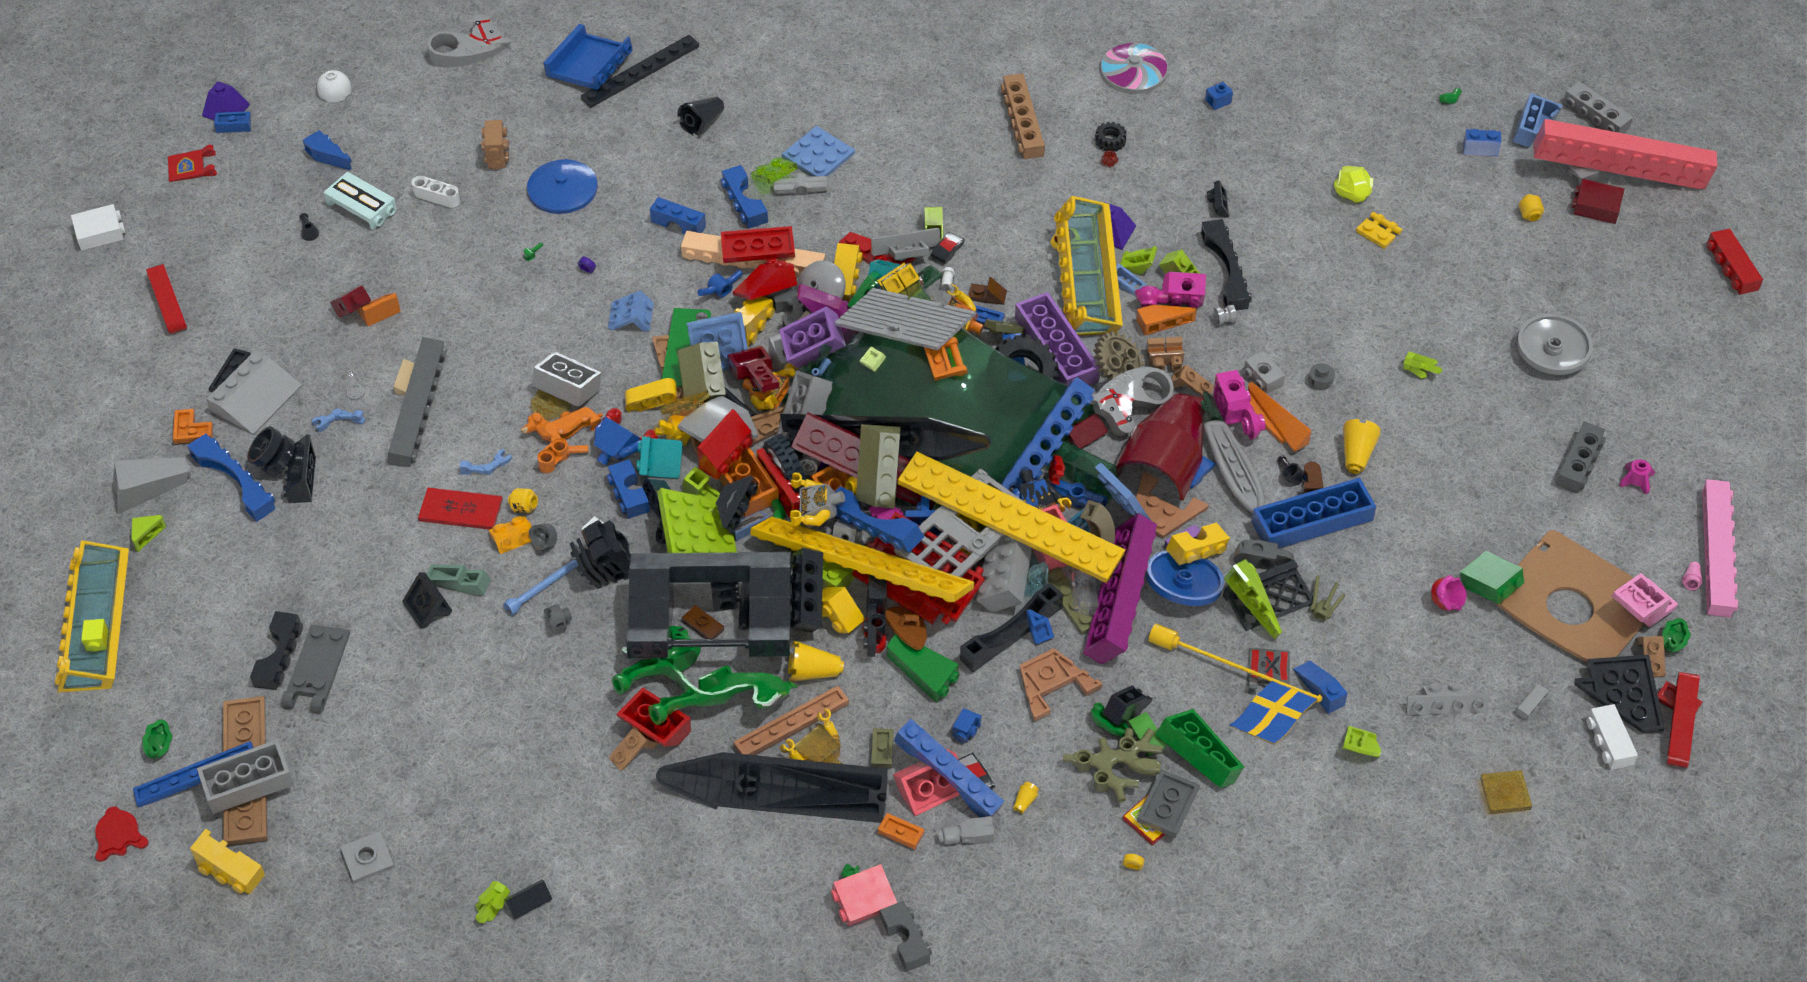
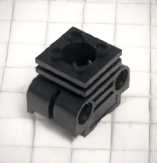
(603, 554)

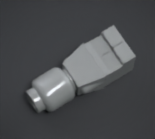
(971, 832)

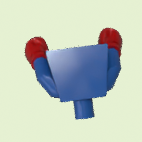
(616, 440)

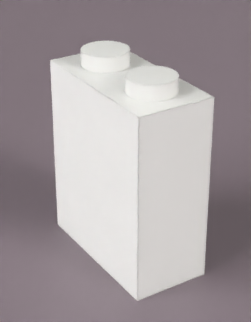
(98, 227)

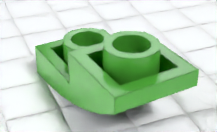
(1140, 725)

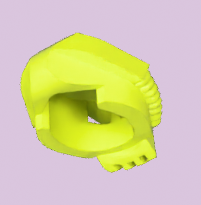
(1353, 183)

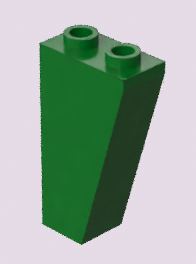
(924, 667)

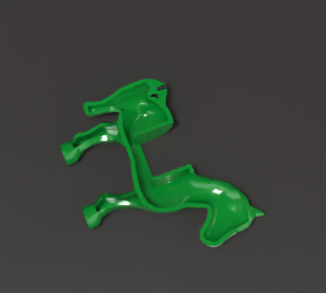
(712, 688)

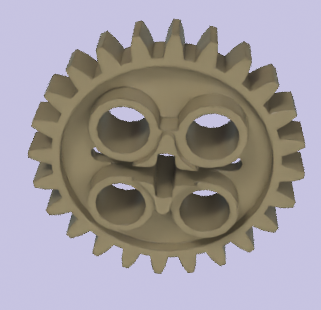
(1116, 355)

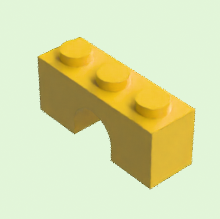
(1209, 542)

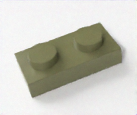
(998, 327)
(882, 748)

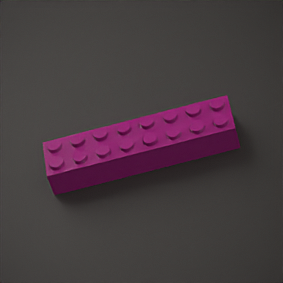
(1120, 595)

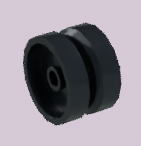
(271, 450)

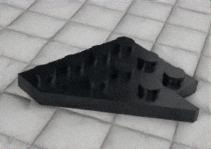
(1628, 685)

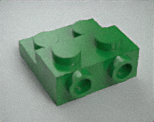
(869, 283)

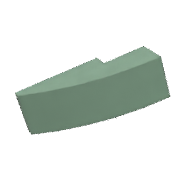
(459, 578)

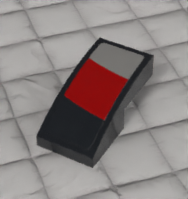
(946, 247)
(975, 766)

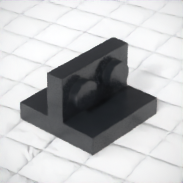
(425, 601)

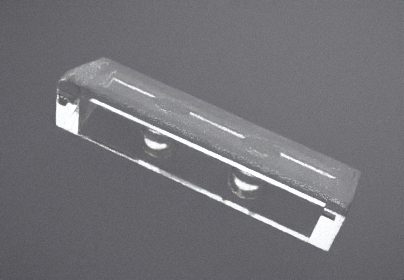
(1083, 592)

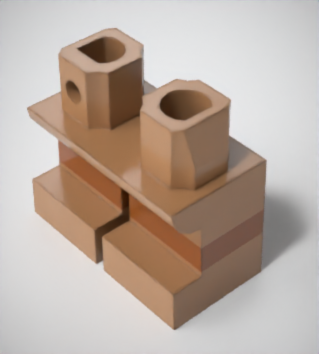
(1162, 355)

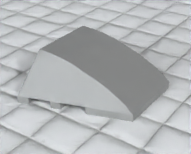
(710, 414)

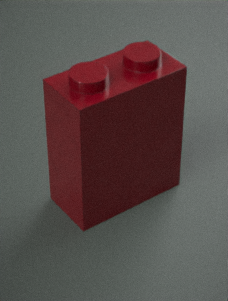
(1598, 201)

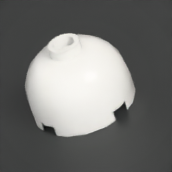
(333, 86)

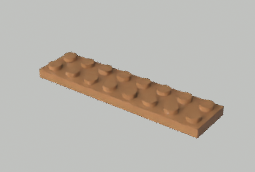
(245, 722)

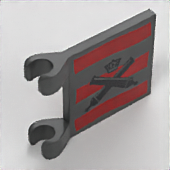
(1270, 663)

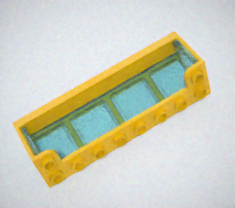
(1088, 266)
(94, 594)

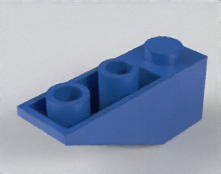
(324, 150)

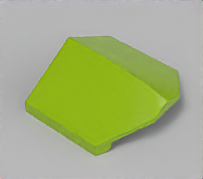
(1139, 261)
(1361, 742)

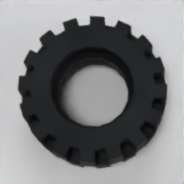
(1110, 129)

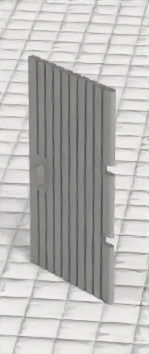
(905, 320)

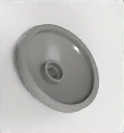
(827, 277)

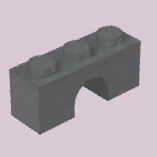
(787, 301)
(899, 920)

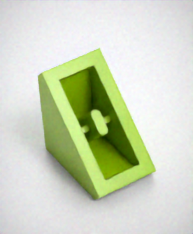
(146, 529)

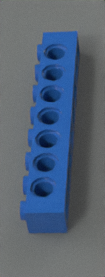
(1076, 389)

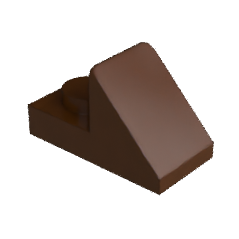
(989, 293)

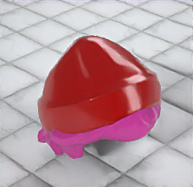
(1448, 593)

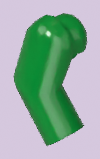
(1450, 98)
(779, 509)

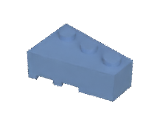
(1532, 117)

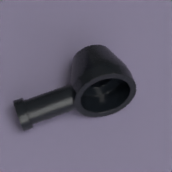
(309, 230)
(1291, 471)

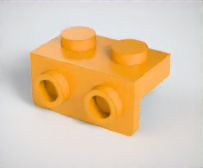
(511, 534)

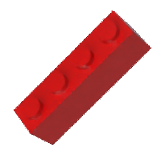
(1734, 261)

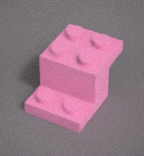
(1645, 600)

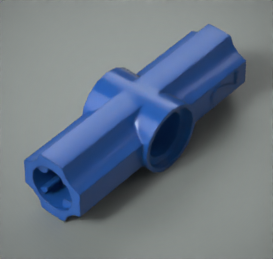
(1079, 494)

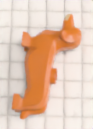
(563, 427)

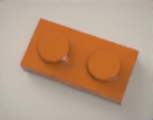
(901, 831)

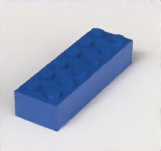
(1314, 513)

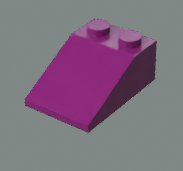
(817, 299)

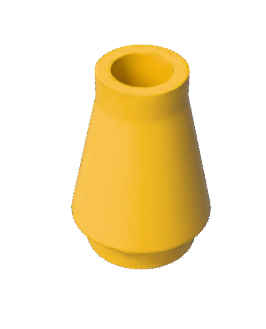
(1026, 795)

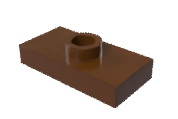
(702, 623)

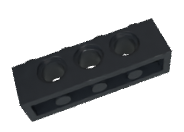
(811, 598)

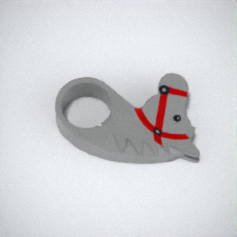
(471, 48)
(1118, 396)

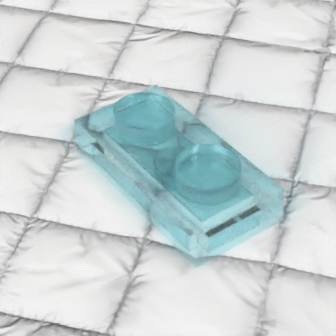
(1037, 578)

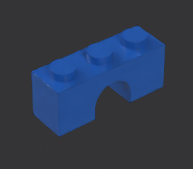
(665, 211)
(632, 501)

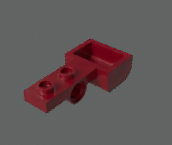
(754, 364)

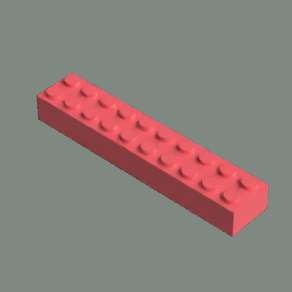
(1625, 154)

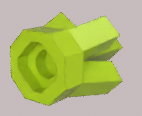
(1416, 362)
(491, 901)

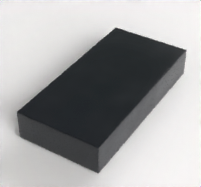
(528, 899)

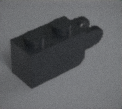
(1126, 705)

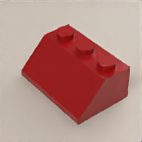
(724, 445)
(668, 733)

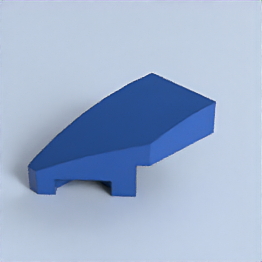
(1039, 627)

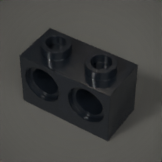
(725, 595)

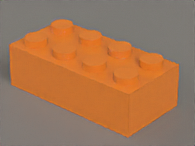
(750, 466)

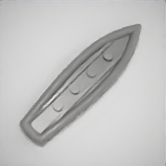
(1234, 465)

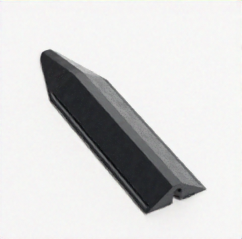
(917, 434)
(781, 785)

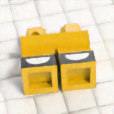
(898, 278)

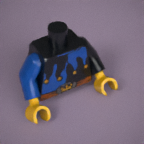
(1039, 492)

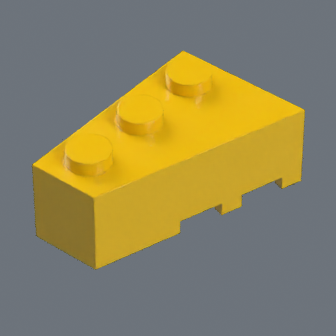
(848, 260)
(755, 314)
(225, 864)

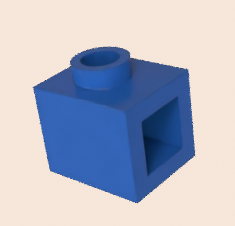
(1219, 95)

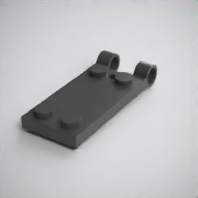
(316, 666)

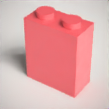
(863, 895)

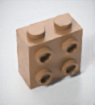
(495, 144)

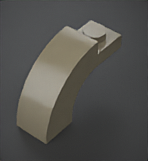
(1099, 521)

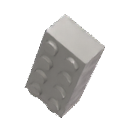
(1004, 574)
(245, 776)

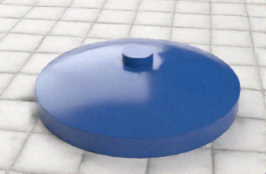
(562, 186)
(1185, 584)

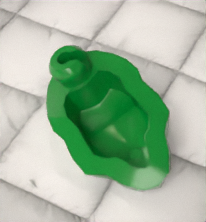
(1675, 635)
(1104, 722)
(155, 737)

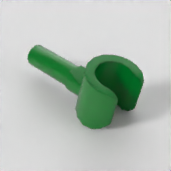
(530, 253)

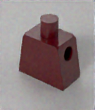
(351, 300)

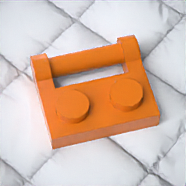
(940, 363)

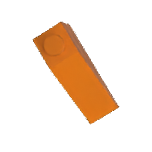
(1162, 317)

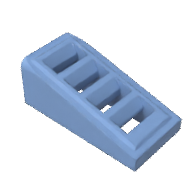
(1124, 273)

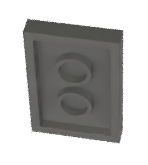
(1168, 803)

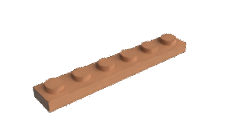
(791, 722)

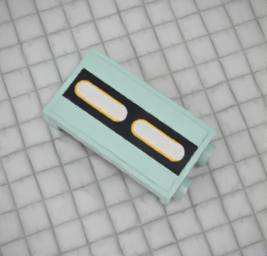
(361, 199)

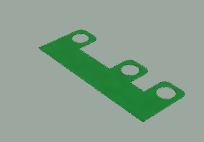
(678, 340)

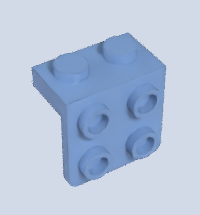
(629, 309)

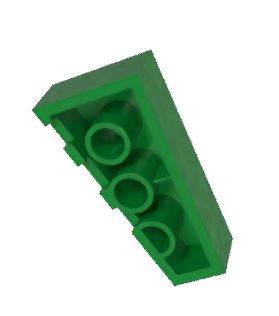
(1200, 747)

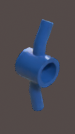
(719, 285)

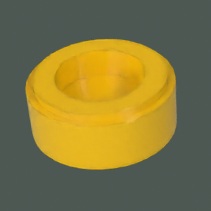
(1133, 861)

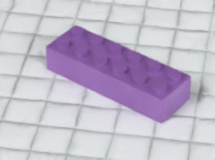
(1047, 322)

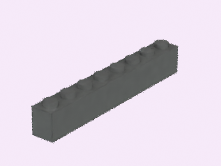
(416, 402)

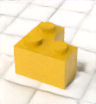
(841, 609)

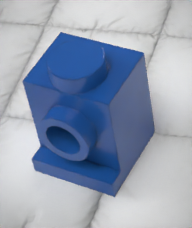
(966, 725)

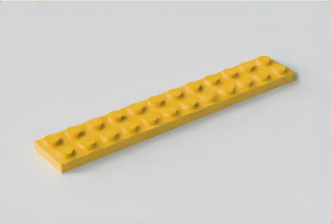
(1011, 517)
(864, 559)

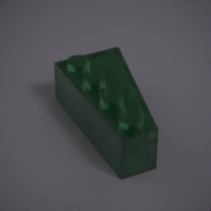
(1081, 468)

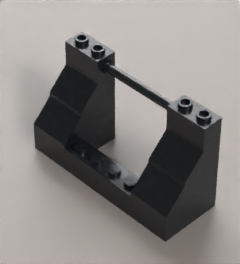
(653, 599)

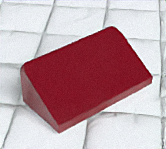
(1087, 431)

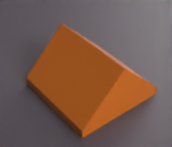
(379, 309)

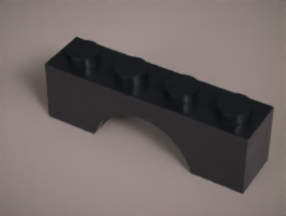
(270, 671)

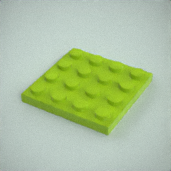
(693, 524)

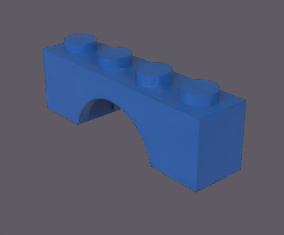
(751, 211)

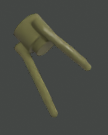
(1322, 609)

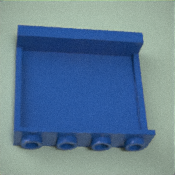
(586, 58)

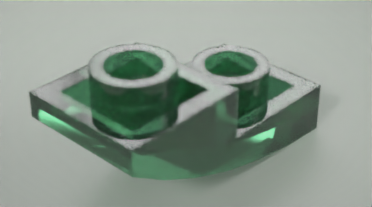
(1209, 404)

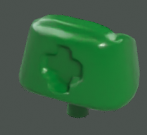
(848, 870)

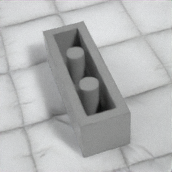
(1532, 702)

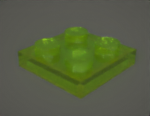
(773, 171)

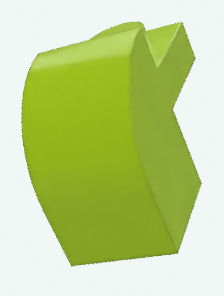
(697, 483)

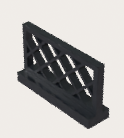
(1268, 578)

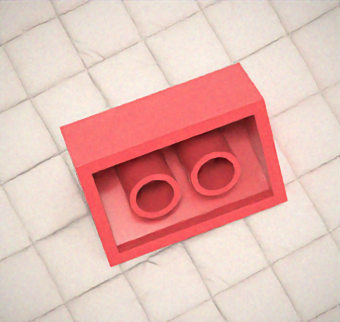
(924, 787)

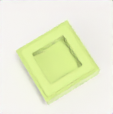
(872, 359)

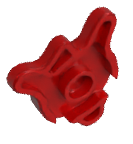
(117, 832)

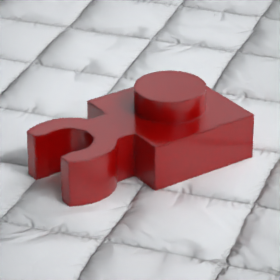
(1056, 470)

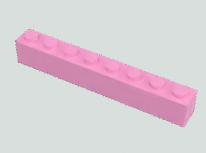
(1719, 548)

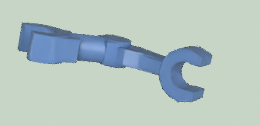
(338, 414)
(466, 467)

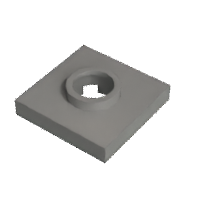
(377, 864)

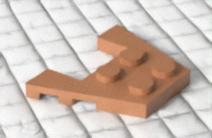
(1164, 514)
(1049, 673)

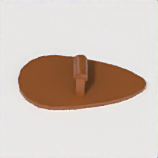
(907, 626)

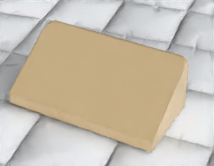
(403, 377)

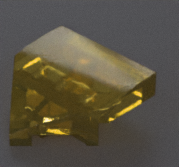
(548, 405)

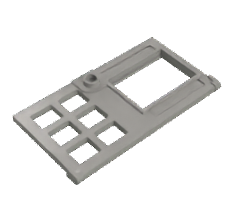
(965, 536)

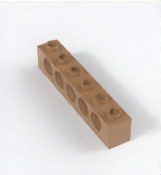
(1023, 116)

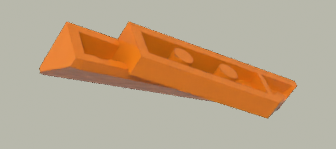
(1278, 420)

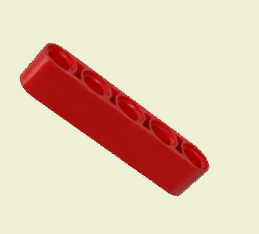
(166, 299)
(1683, 719)

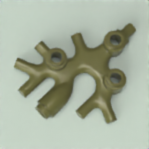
(1107, 757)

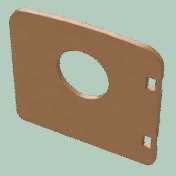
(1576, 569)

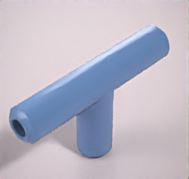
(821, 369)

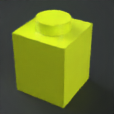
(95, 635)

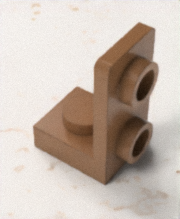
(1192, 379)
(1654, 648)
(630, 748)

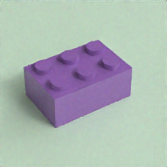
(806, 336)

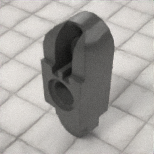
(1261, 554)

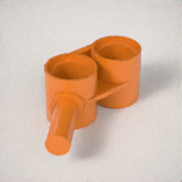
(556, 452)

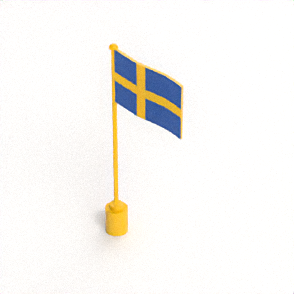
(1272, 709)

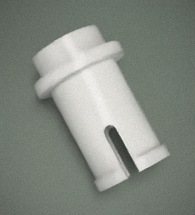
(947, 278)

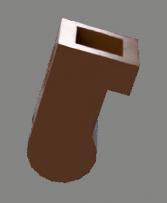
(1312, 476)

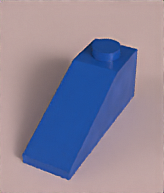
(1323, 684)

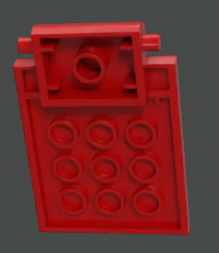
(919, 602)

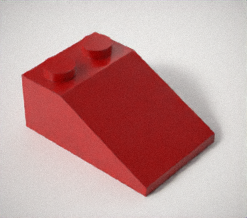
(767, 279)

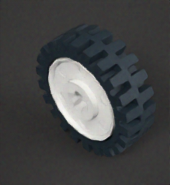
(784, 457)

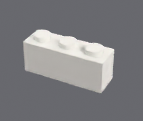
(1612, 737)

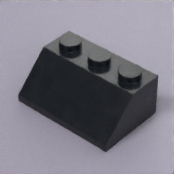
(300, 472)

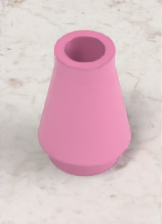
(1692, 579)

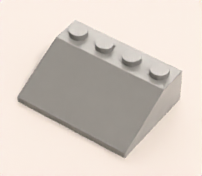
(253, 393)

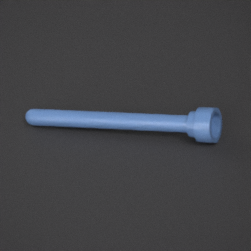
(515, 603)

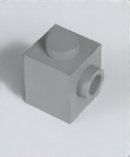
(847, 532)

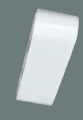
(435, 191)

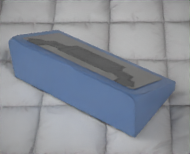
(745, 525)

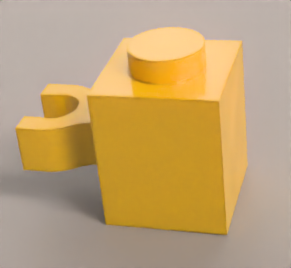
(671, 429)

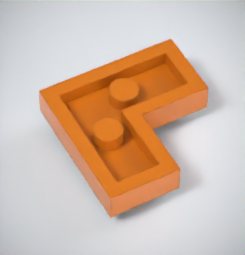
(186, 429)

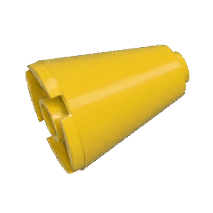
(1359, 443)
(812, 663)

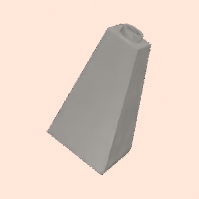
(145, 479)

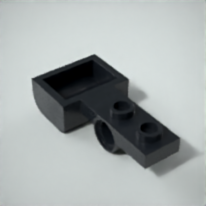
(875, 614)

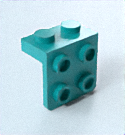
(660, 457)

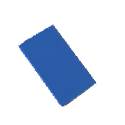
(232, 122)

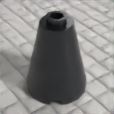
(699, 114)

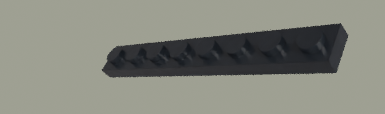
(640, 71)

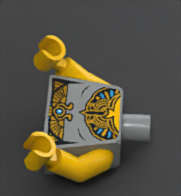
(817, 502)

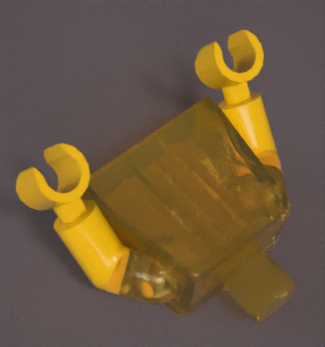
(819, 745)

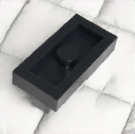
(1219, 196)

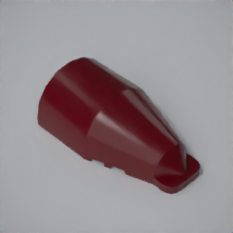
(1169, 441)

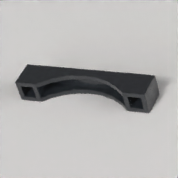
(1216, 238)
(986, 646)

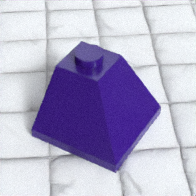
(223, 99)
(1121, 226)

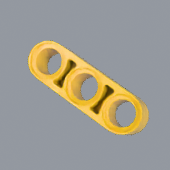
(650, 395)

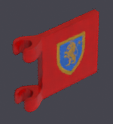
(191, 164)

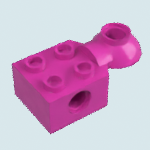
(1176, 290)
(1235, 403)

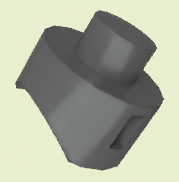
(1322, 376)
(543, 536)
(557, 617)

